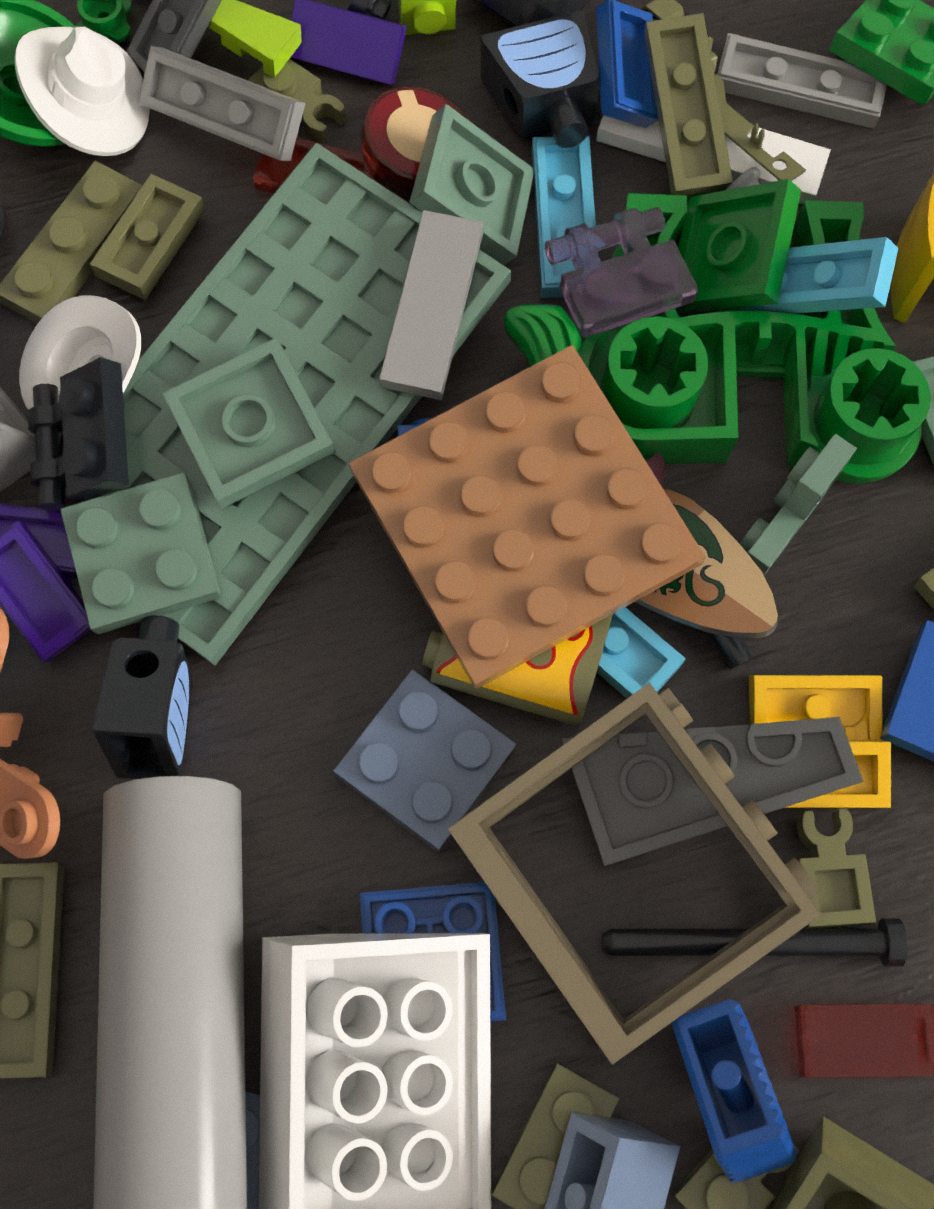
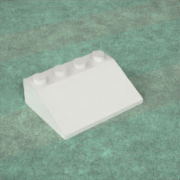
(375, 1072)

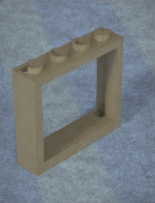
(748, 823)

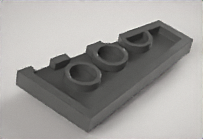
(647, 800)

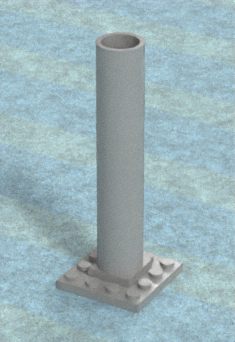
(171, 998)

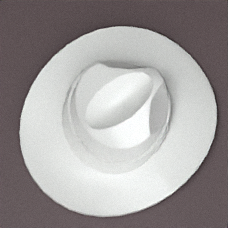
(82, 89)
(76, 335)

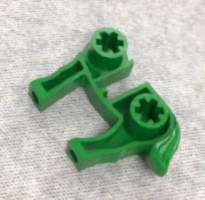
(678, 375)

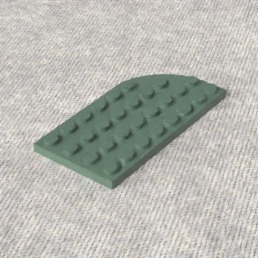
(327, 281)

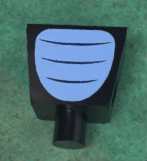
(544, 77)
(145, 702)

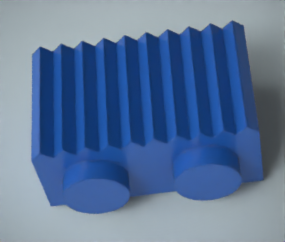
(733, 1091)

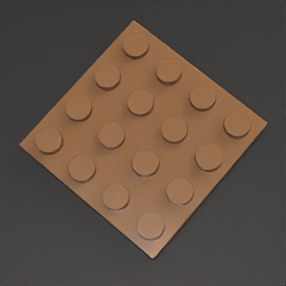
(525, 515)

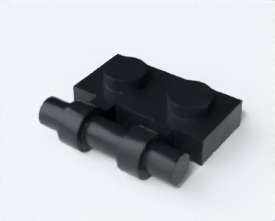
(93, 431)

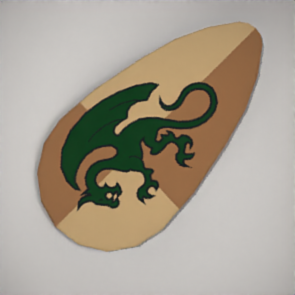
(723, 593)

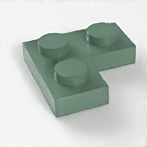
(797, 499)

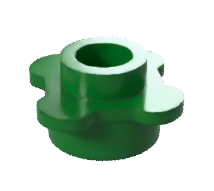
(106, 17)

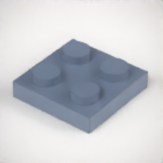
(425, 760)

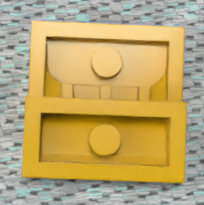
(915, 256)
(859, 706)

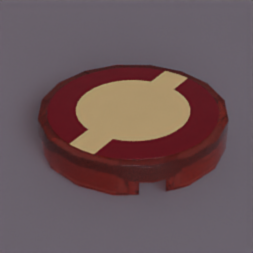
(397, 131)

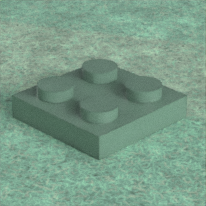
(473, 179)
(249, 422)
(140, 553)

